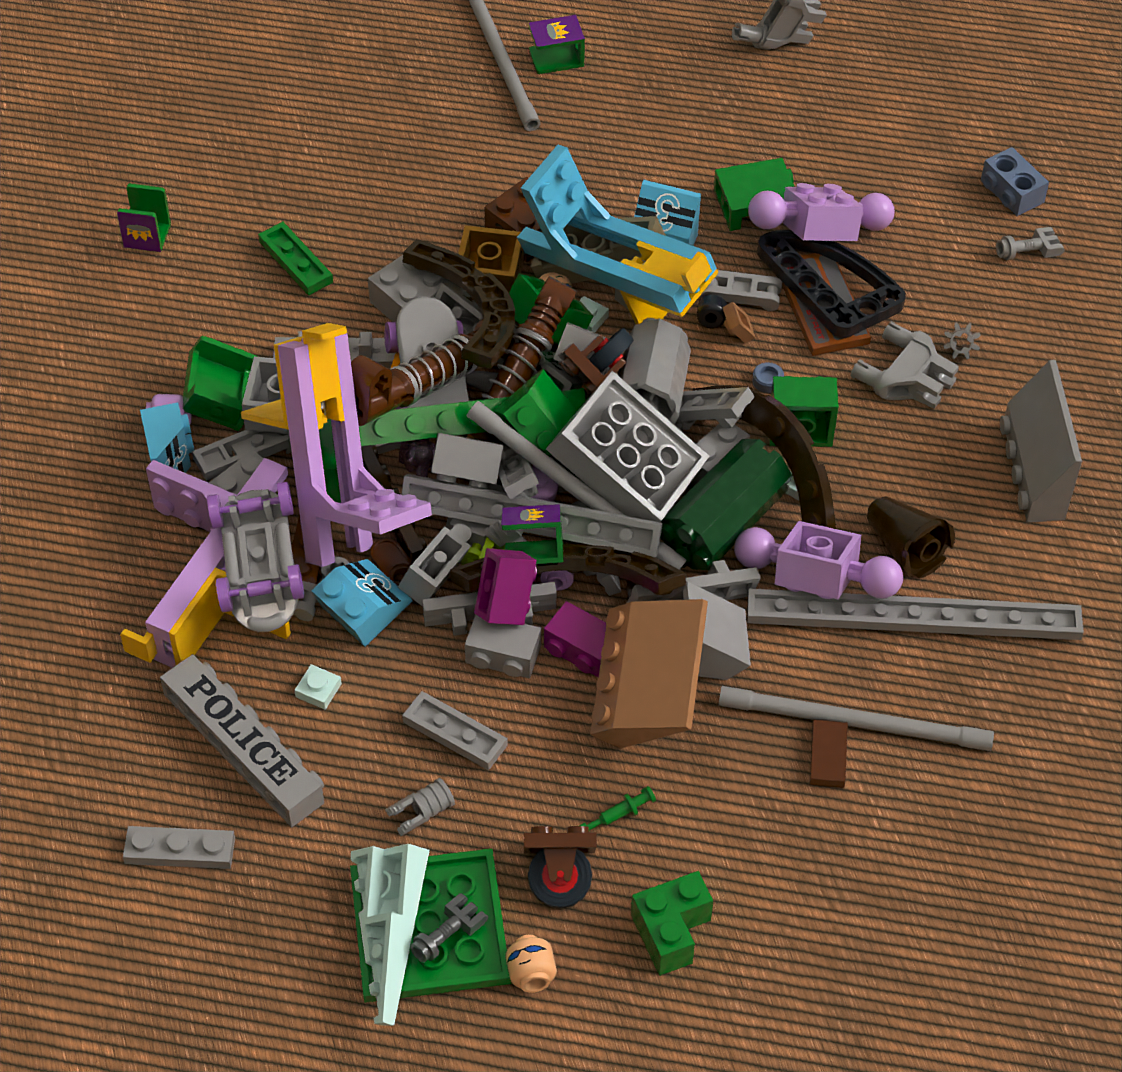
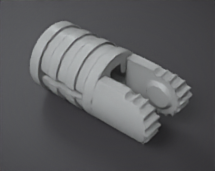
(426, 804)

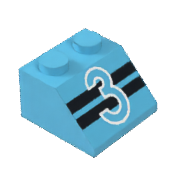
(674, 207)
(166, 436)
(361, 599)

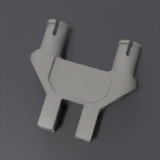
(781, 24)
(915, 374)

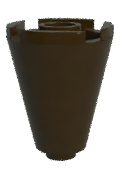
(911, 535)

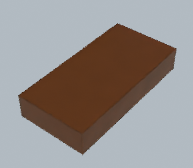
(828, 753)

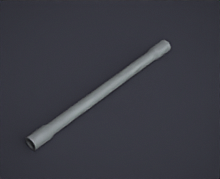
(524, 107)
(494, 425)
(963, 736)

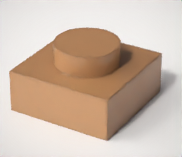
(738, 322)

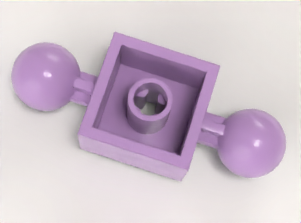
(821, 212)
(818, 561)

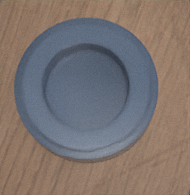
(764, 374)

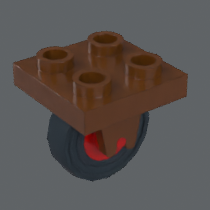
(607, 354)
(560, 870)

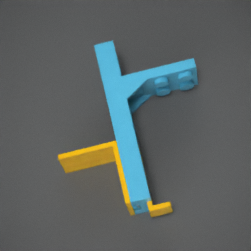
(661, 281)

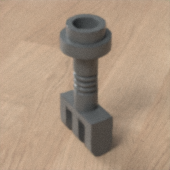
(426, 946)

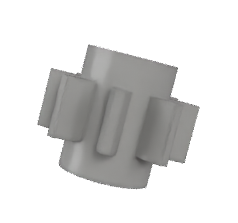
(958, 332)

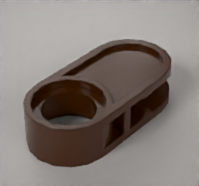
(390, 558)

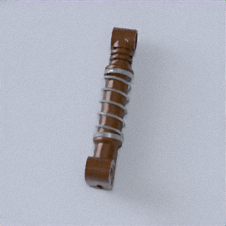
(533, 338)
(384, 389)

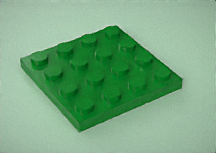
(463, 959)

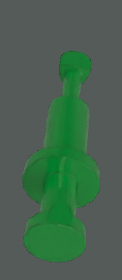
(623, 808)

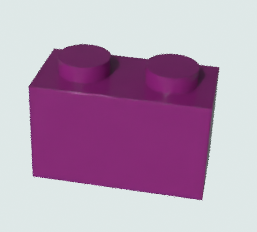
(505, 586)
(576, 638)

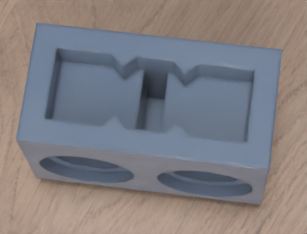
(1014, 181)

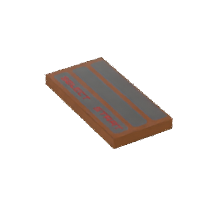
(815, 333)

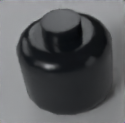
(710, 311)

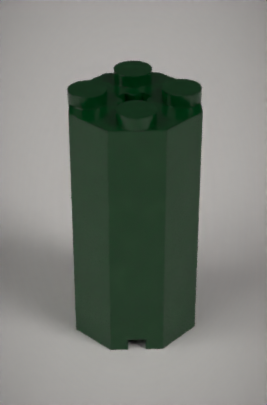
(725, 503)

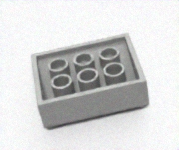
(1042, 446)
(628, 451)

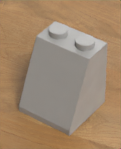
(725, 634)

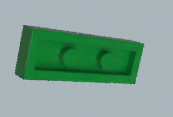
(295, 258)

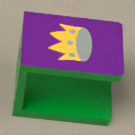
(557, 44)
(147, 220)
(535, 517)

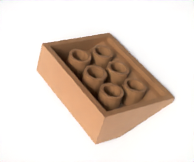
(648, 671)

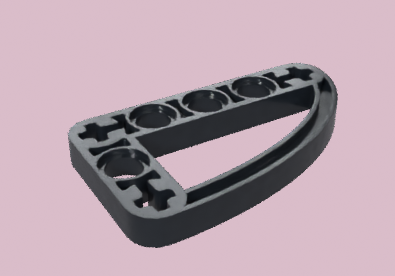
(786, 241)

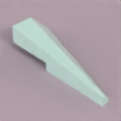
(390, 895)

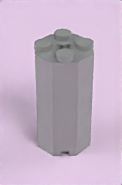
(658, 365)

